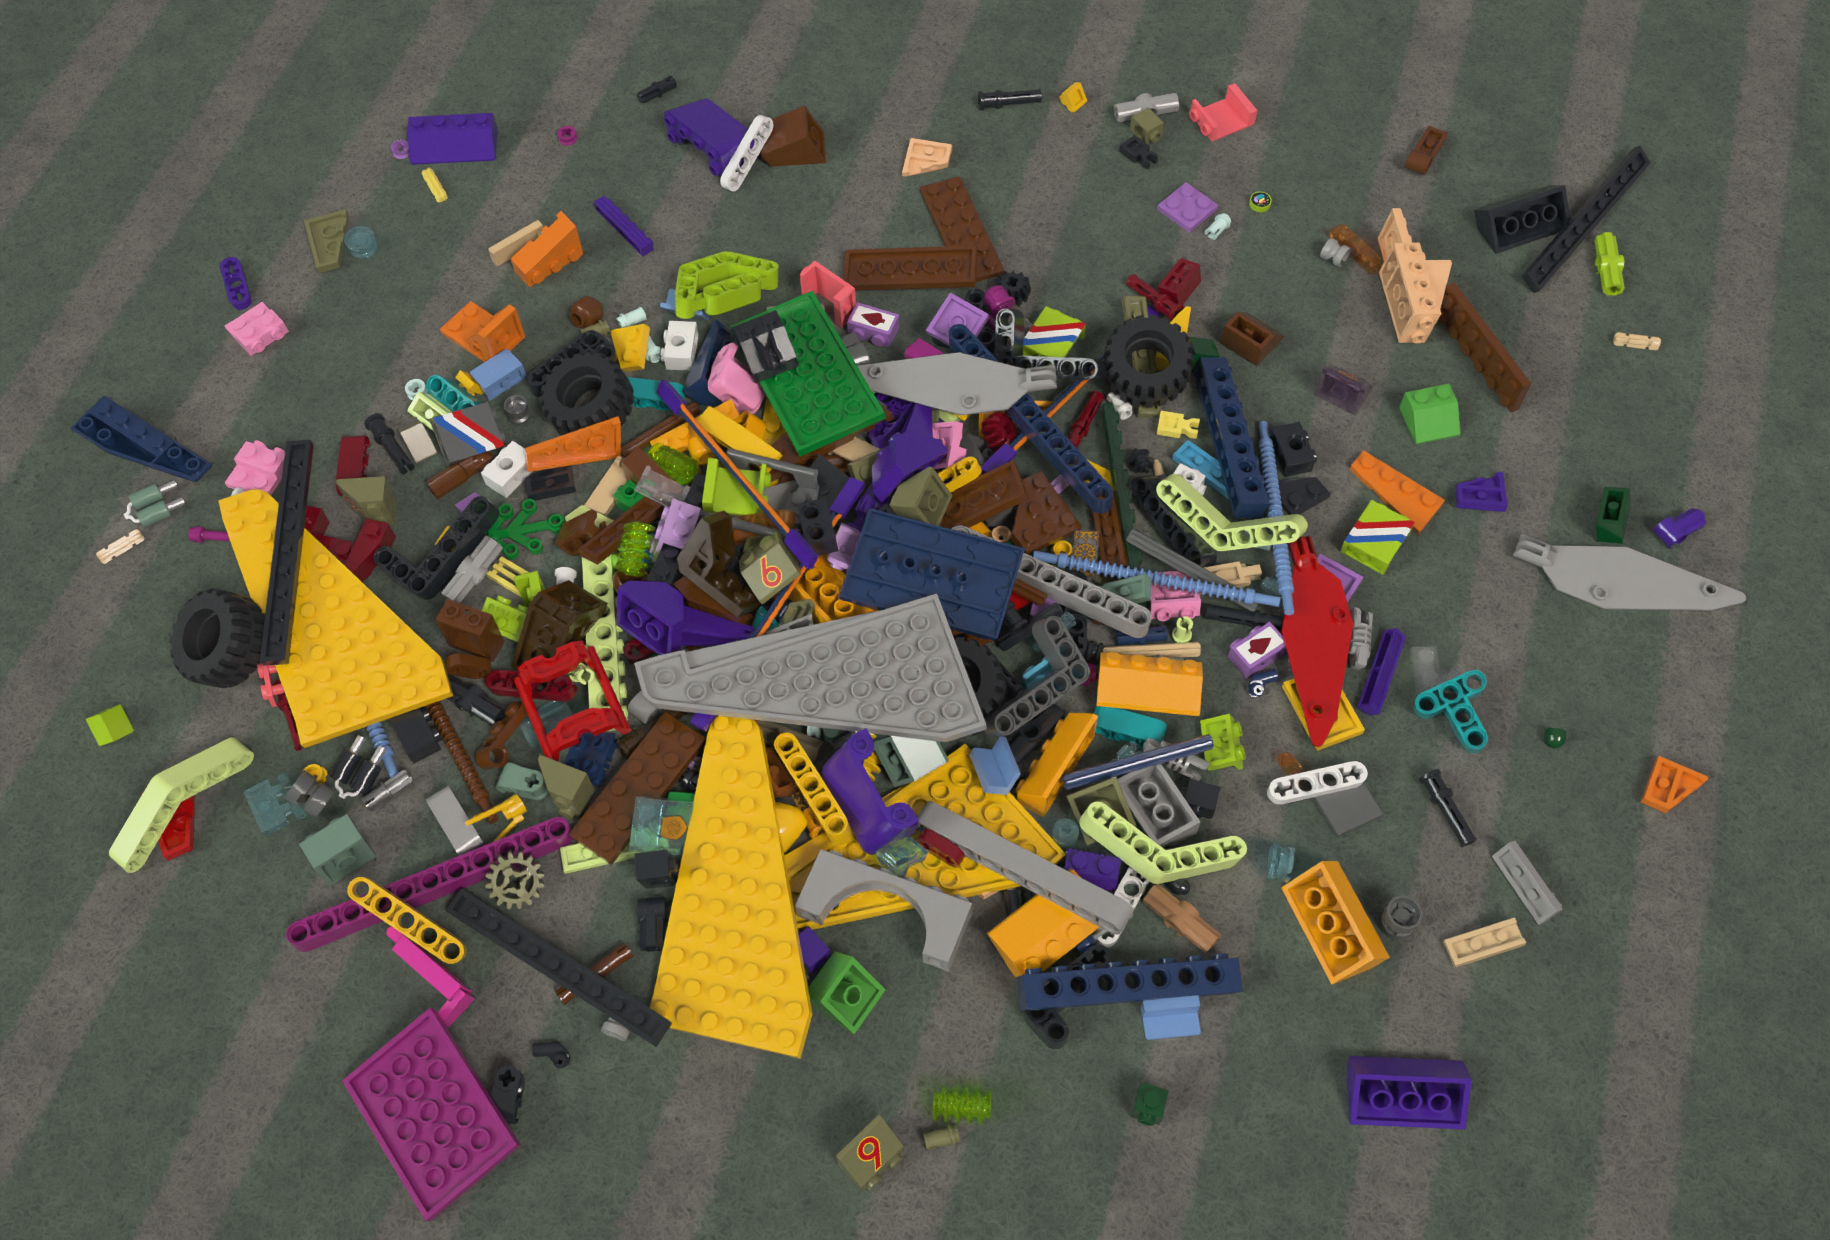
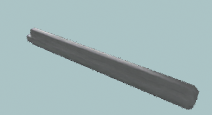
(1180, 563)

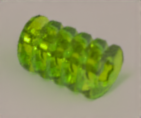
(674, 463)
(632, 548)
(962, 1105)

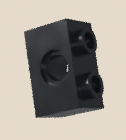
(1292, 437)
(656, 869)

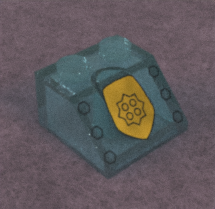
(660, 824)

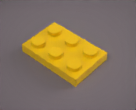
(1344, 728)

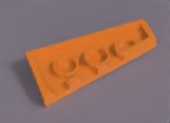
(582, 446)
(1397, 490)

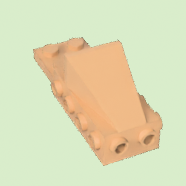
(1410, 282)

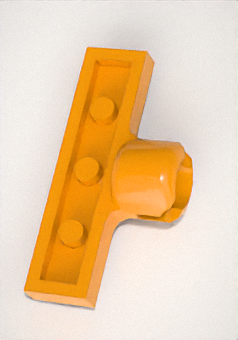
(685, 438)

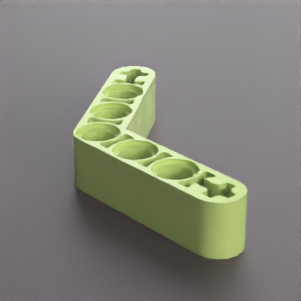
(1219, 524)
(167, 792)
(1153, 853)

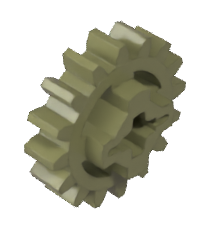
(520, 889)

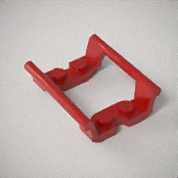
(588, 721)

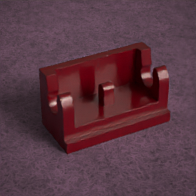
(1181, 281)

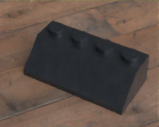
(1524, 218)

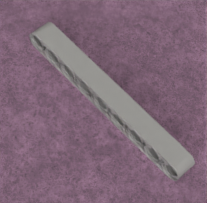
(1083, 593)
(1027, 869)

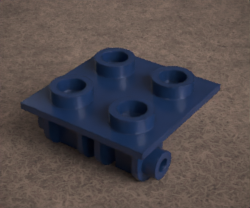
(591, 755)

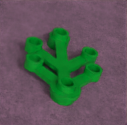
(517, 530)

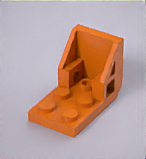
(484, 333)

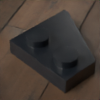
(550, 483)
(1301, 494)

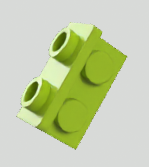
(529, 585)
(507, 617)
(1226, 747)

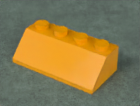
(823, 587)
(1149, 684)
(1058, 758)
(1334, 921)
(1038, 934)

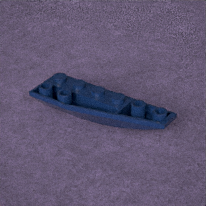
(135, 440)

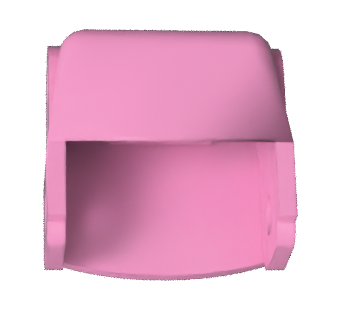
(734, 381)

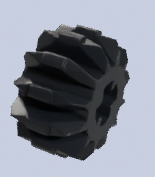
(1016, 286)

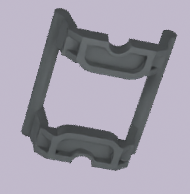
(804, 476)

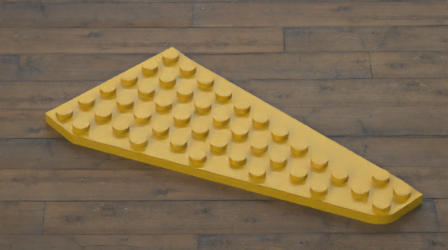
(348, 649)
(958, 790)
(732, 930)

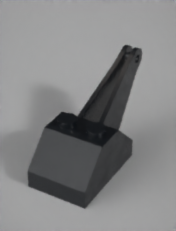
(765, 346)

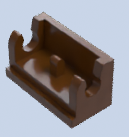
(577, 532)

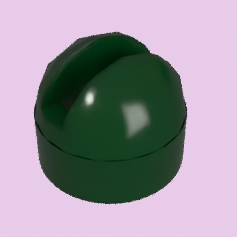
(1555, 737)

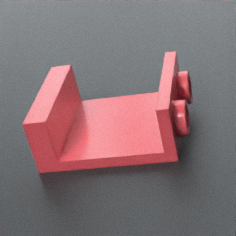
(1224, 116)
(833, 288)

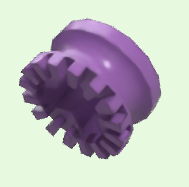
(400, 144)

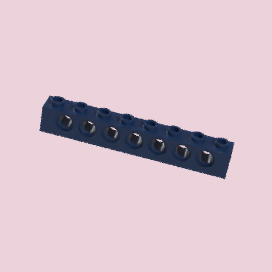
(1231, 438)
(1033, 997)

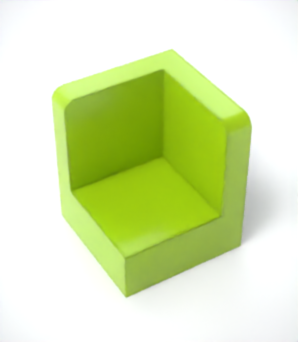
(109, 725)

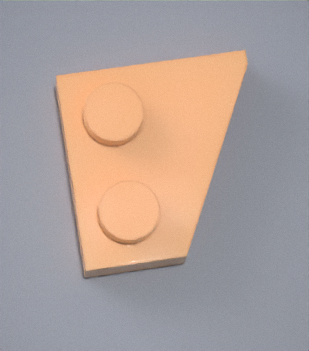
(926, 157)

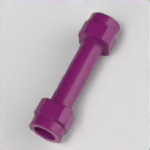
(199, 534)

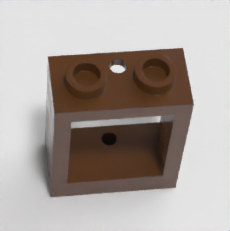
(472, 632)

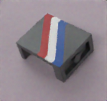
(468, 433)

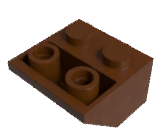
(1250, 337)

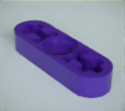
(230, 278)

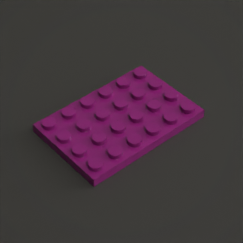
(431, 1114)

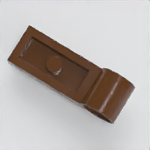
(1426, 150)
(499, 735)

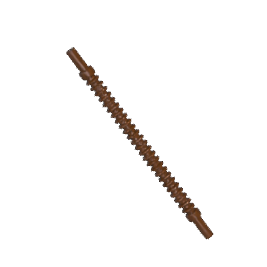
(461, 758)

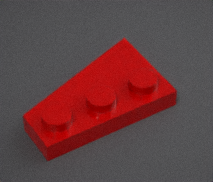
(179, 833)

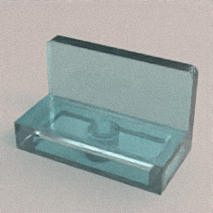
(550, 715)

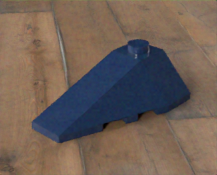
(697, 379)

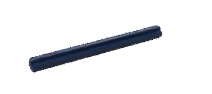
(1137, 761)

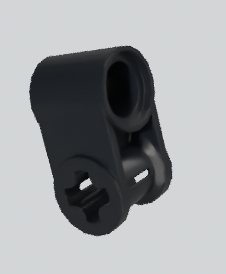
(508, 1096)

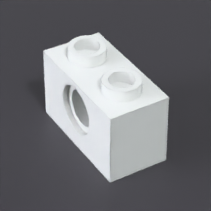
(680, 345)
(507, 480)

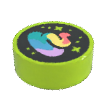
(1260, 201)

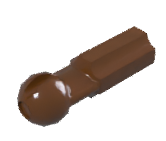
(457, 474)

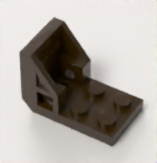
(698, 563)
(555, 619)

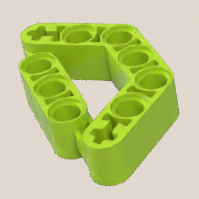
(726, 281)

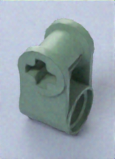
(520, 780)

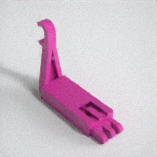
(435, 974)

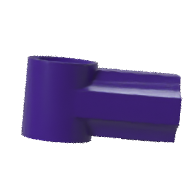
(1677, 529)

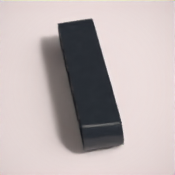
(1173, 527)

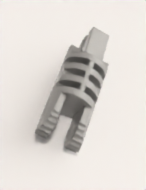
(1360, 639)
(1181, 764)

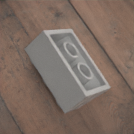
(1159, 806)

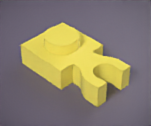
(1174, 425)

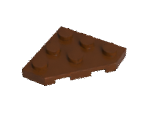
(1042, 517)

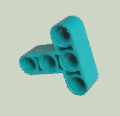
(1460, 704)

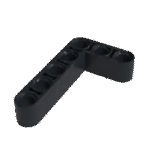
(1015, 356)
(441, 553)

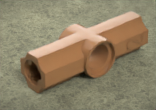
(1182, 918)

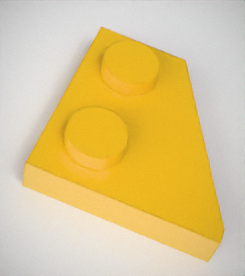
(631, 346)

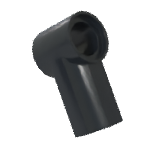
(651, 919)

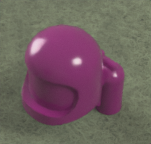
(996, 299)

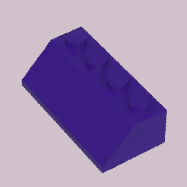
(452, 138)
(1408, 1092)

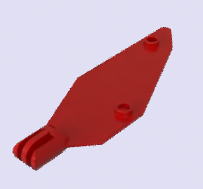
(1317, 638)

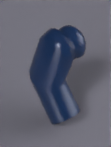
(1259, 680)

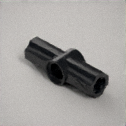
(475, 701)
(1039, 725)

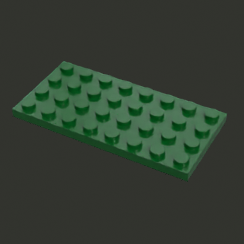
(827, 391)

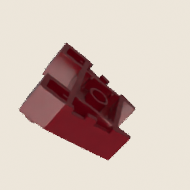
(356, 555)

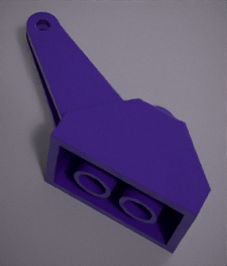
(907, 453)
(661, 622)

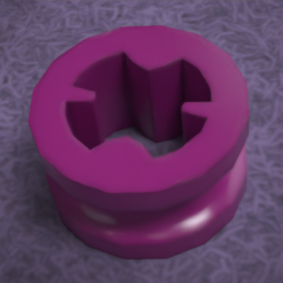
(567, 140)

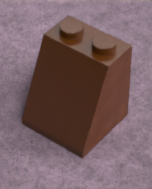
(795, 140)

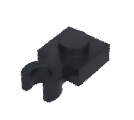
(1136, 150)

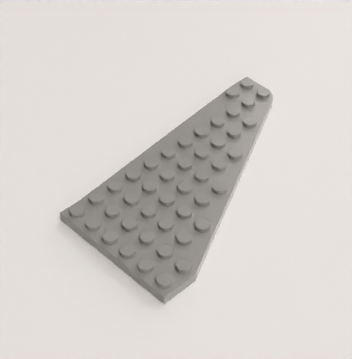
(868, 671)

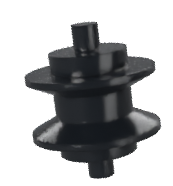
(1141, 461)

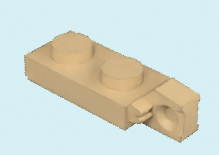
(1236, 573)

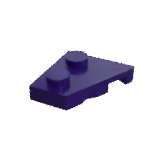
(1482, 494)

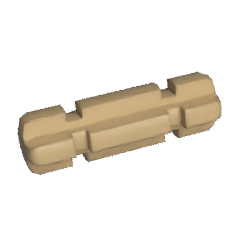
(1636, 341)
(120, 546)

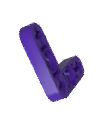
(884, 430)

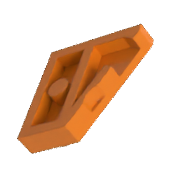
(1670, 784)

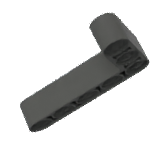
(1044, 688)

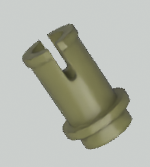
(601, 327)
(942, 1137)

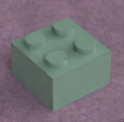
(337, 849)

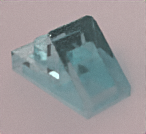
(901, 855)

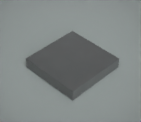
(1348, 808)

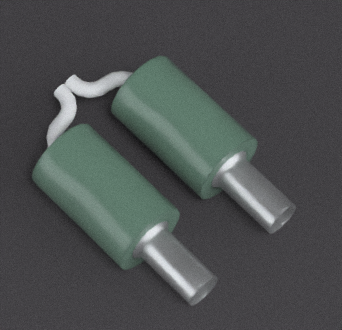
(149, 496)

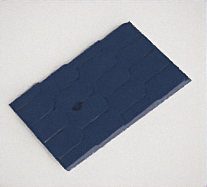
(963, 569)

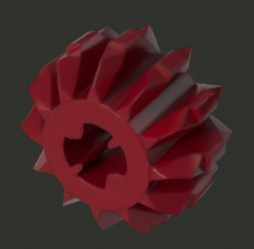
(998, 430)

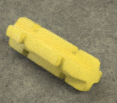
(434, 185)

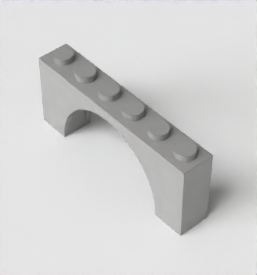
(838, 878)

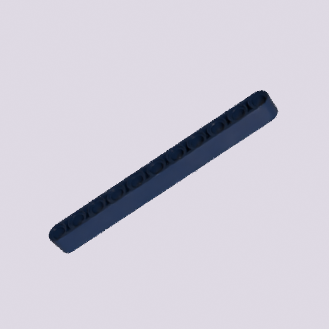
(965, 342)

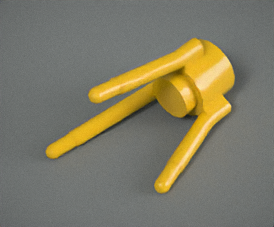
(510, 808)

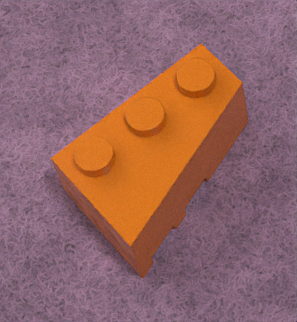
(549, 252)

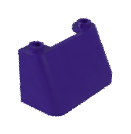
(859, 800)

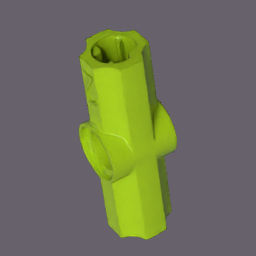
(1609, 264)

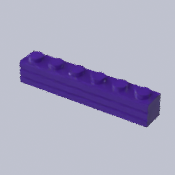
(623, 225)
(1382, 672)

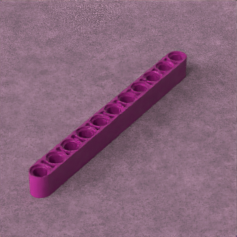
(418, 884)

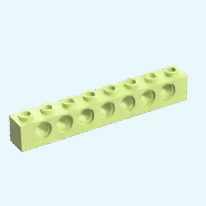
(612, 645)

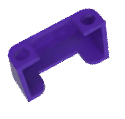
(708, 130)

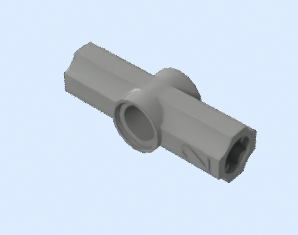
(1158, 104)
(472, 570)

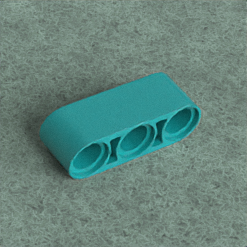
(450, 393)
(646, 393)
(1128, 726)

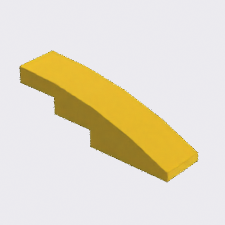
(735, 436)

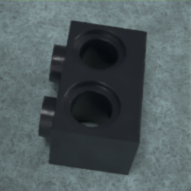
(818, 527)

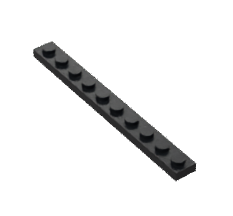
(1585, 219)
(287, 553)
(559, 968)

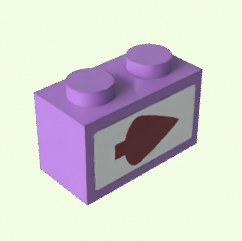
(873, 324)
(1257, 650)

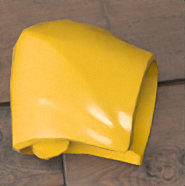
(791, 823)

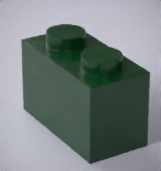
(1613, 515)

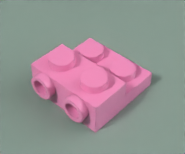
(257, 328)
(950, 435)
(257, 468)
(1173, 603)

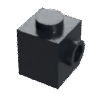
(1201, 798)

